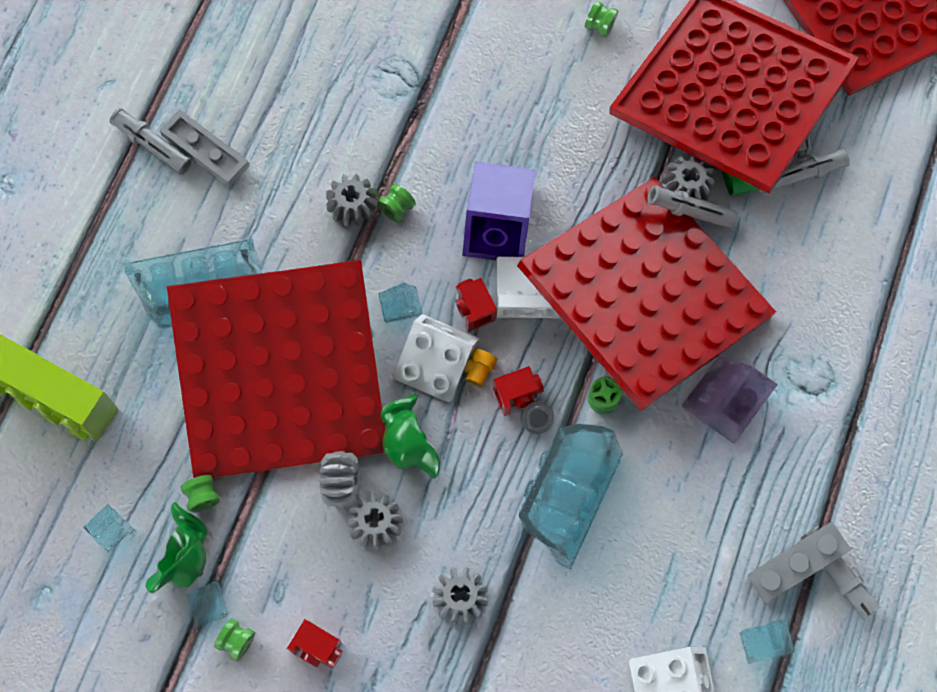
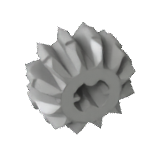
(699, 178)
(362, 196)
(339, 479)
(365, 515)
(461, 607)

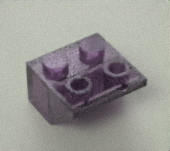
(729, 397)

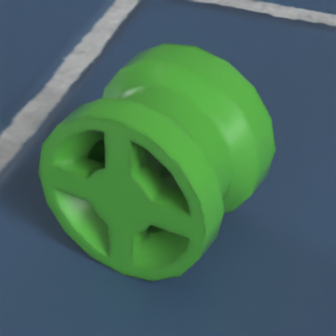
(601, 18)
(396, 203)
(605, 388)
(200, 493)
(234, 639)

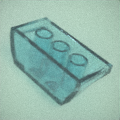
(221, 261)
(570, 488)

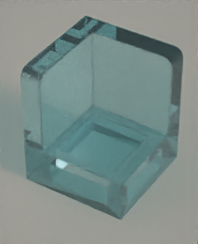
(109, 528)
(767, 641)

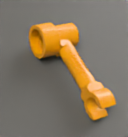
(479, 367)

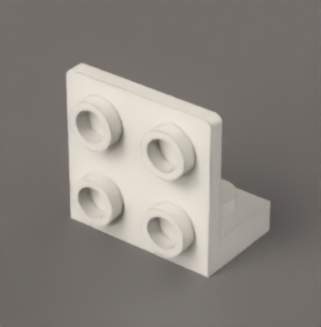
(517, 294)
(435, 357)
(673, 671)

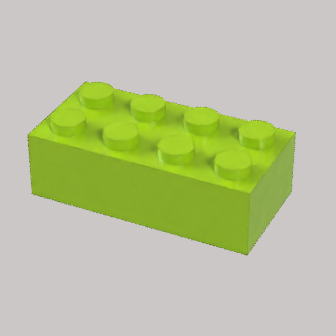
(54, 392)

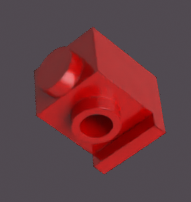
(475, 303)
(517, 389)
(316, 645)

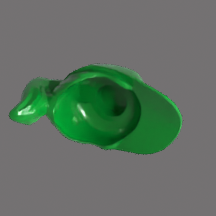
(404, 440)
(183, 555)

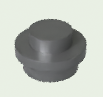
(537, 417)

